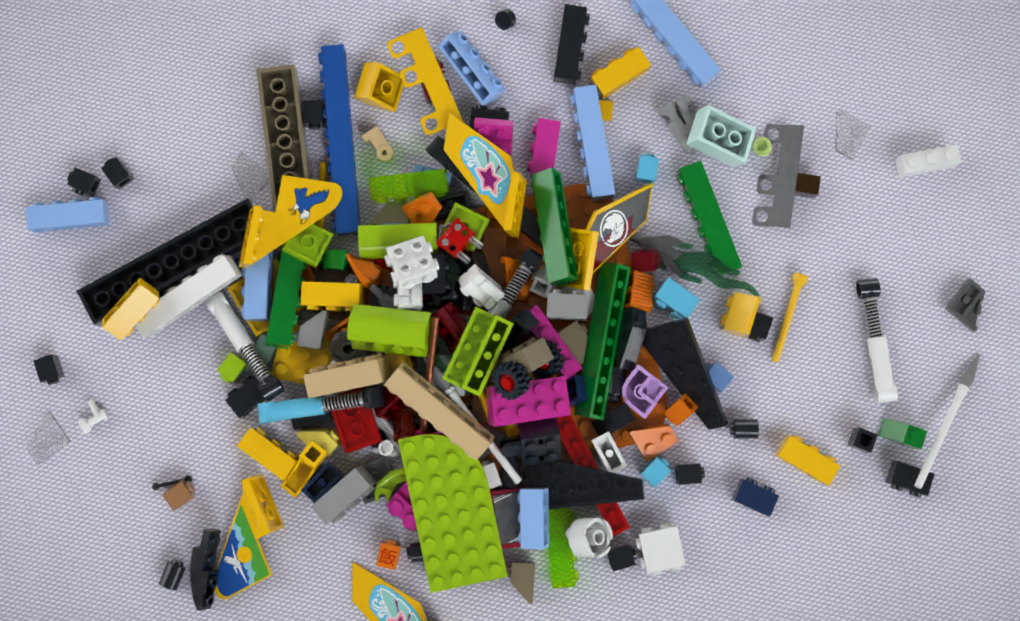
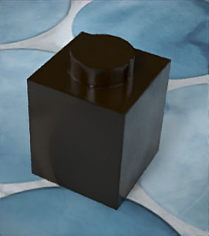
(807, 185)

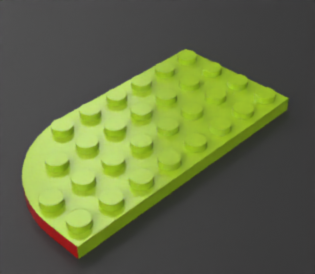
(451, 513)

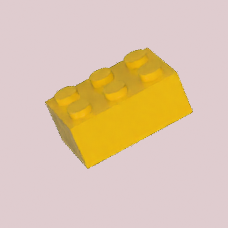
(332, 295)

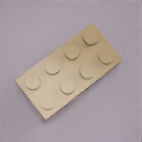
(348, 375)

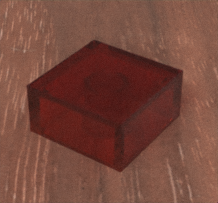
(403, 425)

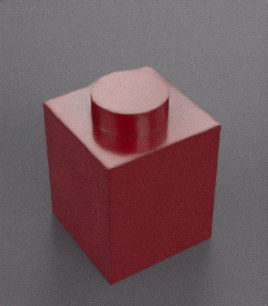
(645, 260)

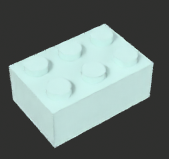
(721, 136)

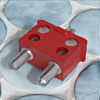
(455, 238)

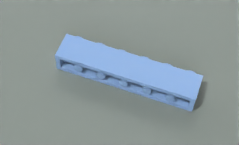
(677, 39)
(593, 142)

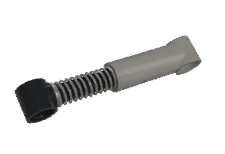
(528, 264)

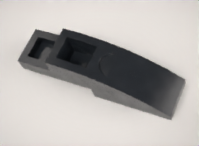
(202, 574)

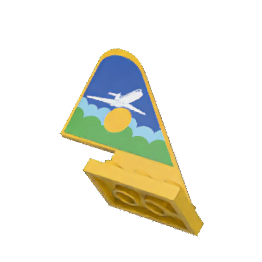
(242, 556)

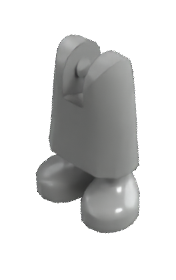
(679, 126)

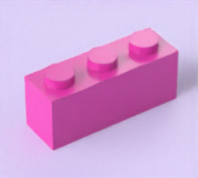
(545, 145)

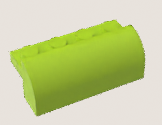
(376, 238)
(389, 330)
(477, 351)

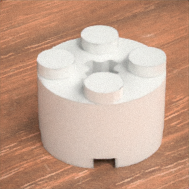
(589, 537)

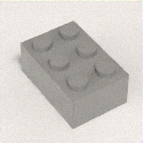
(567, 306)
(344, 495)

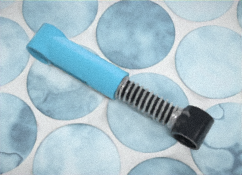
(318, 405)

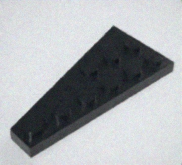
(680, 358)
(580, 485)

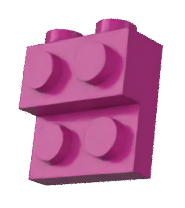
(497, 132)
(401, 506)

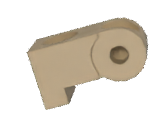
(382, 147)

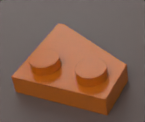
(653, 439)

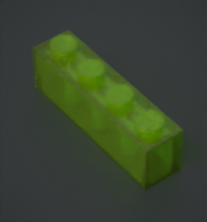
(408, 184)
(560, 553)

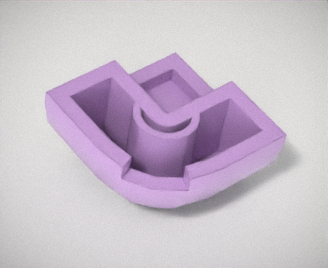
(642, 391)

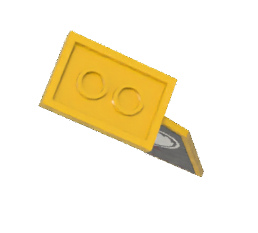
(607, 232)

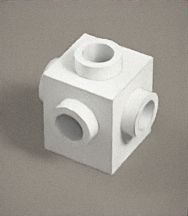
(540, 284)

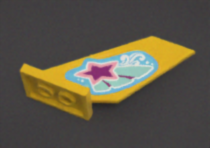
(488, 172)
(381, 600)

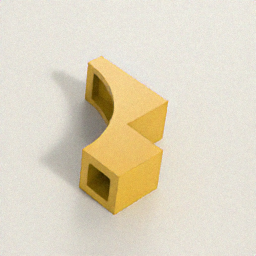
(305, 468)

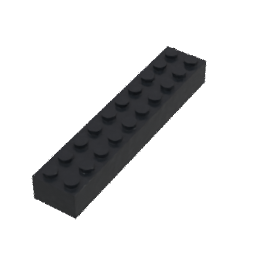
(171, 261)

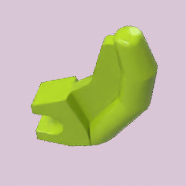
(388, 483)

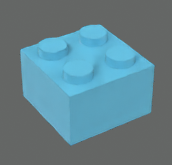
(675, 300)

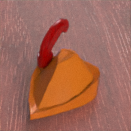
(366, 271)

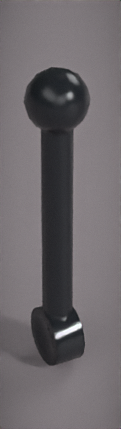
(156, 486)

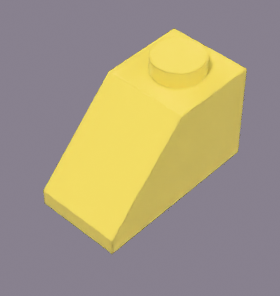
(324, 436)

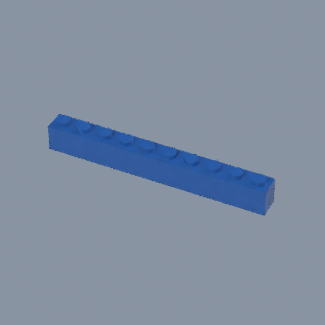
(340, 137)

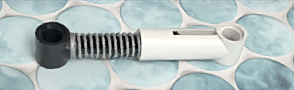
(221, 308)
(884, 386)

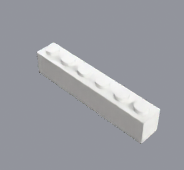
(189, 294)

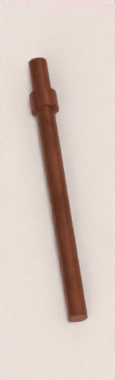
(430, 360)

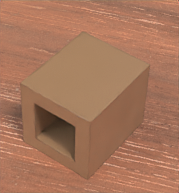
(179, 494)

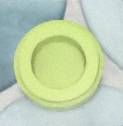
(762, 146)

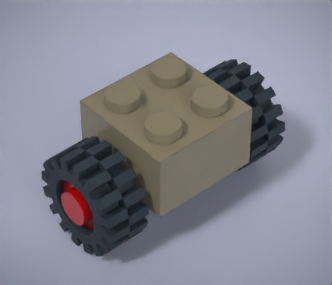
(533, 357)

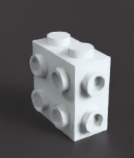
(411, 263)
(660, 549)

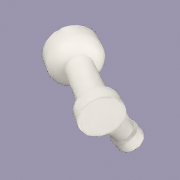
(99, 415)
(386, 448)

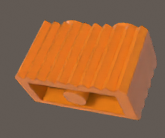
(639, 291)

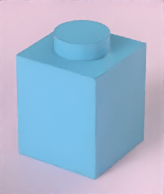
(647, 168)
(655, 471)

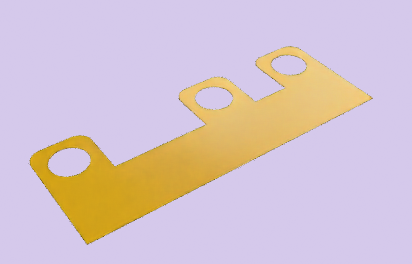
(430, 73)

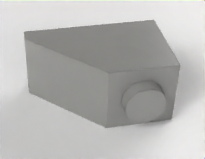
(313, 331)

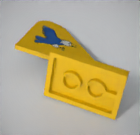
(298, 207)

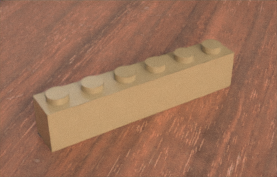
(439, 411)

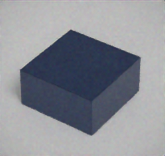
(576, 390)

